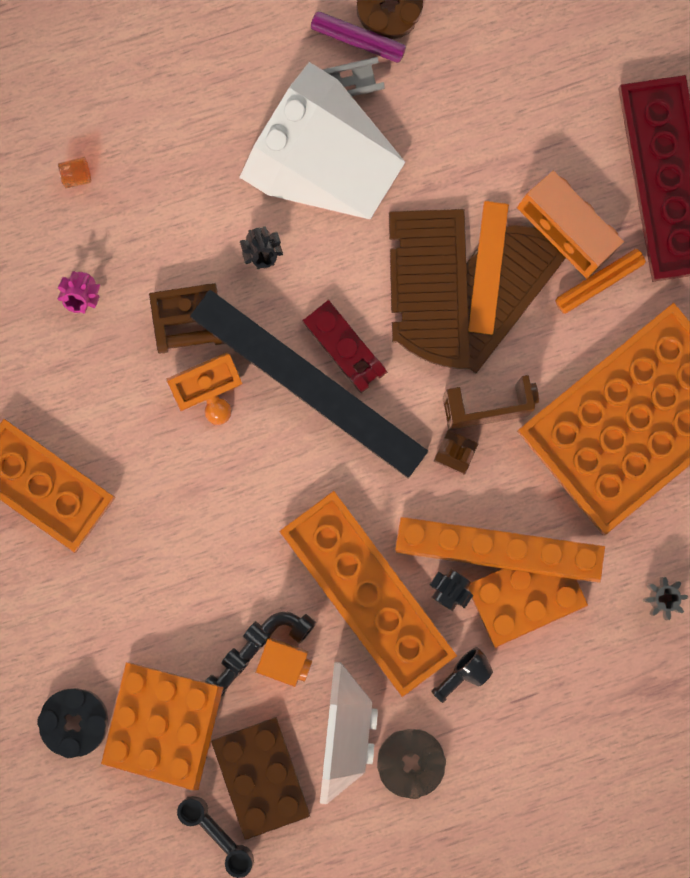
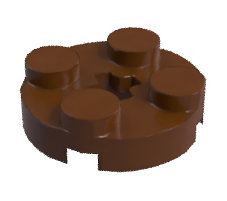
(386, 23)

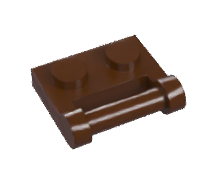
(175, 308)

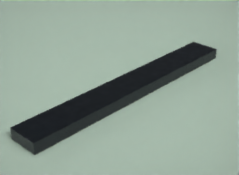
(308, 384)

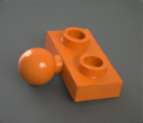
(205, 383)

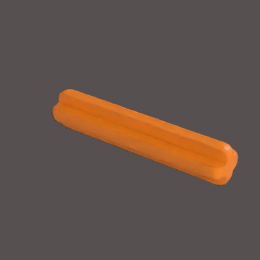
(600, 281)

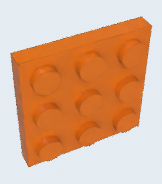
(162, 726)

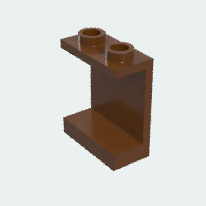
(455, 413)

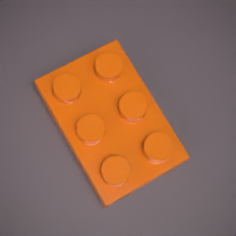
(522, 601)

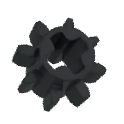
(261, 247)
(451, 589)

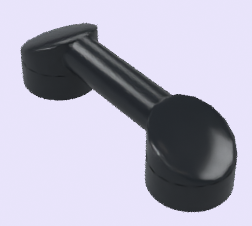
(239, 858)

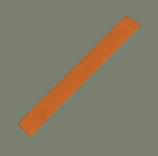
(488, 267)

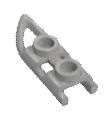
(362, 76)

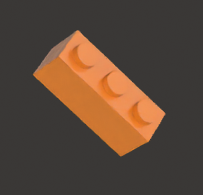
(570, 223)

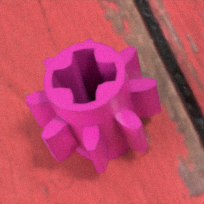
(78, 292)

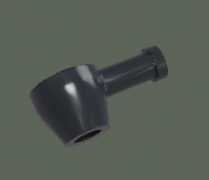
(471, 667)

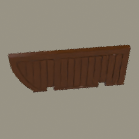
(525, 269)
(430, 285)

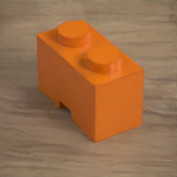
(284, 662)

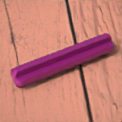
(358, 37)

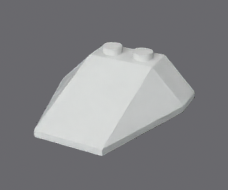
(323, 150)
(347, 734)

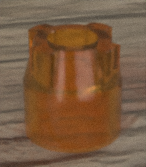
(75, 172)

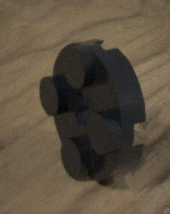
(53, 721)

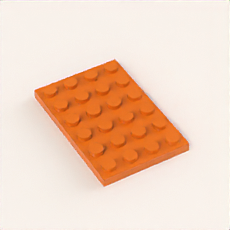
(621, 424)

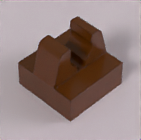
(456, 452)

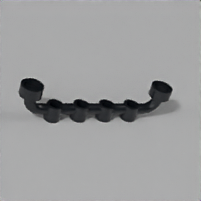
(257, 637)

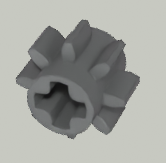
(673, 605)

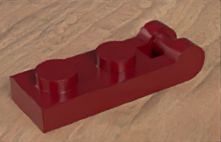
(343, 345)

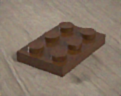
(260, 778)

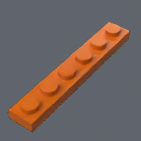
(500, 549)

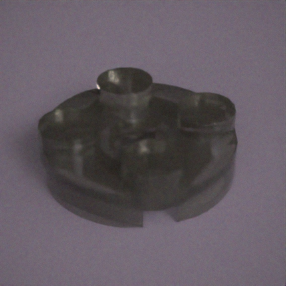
(411, 783)

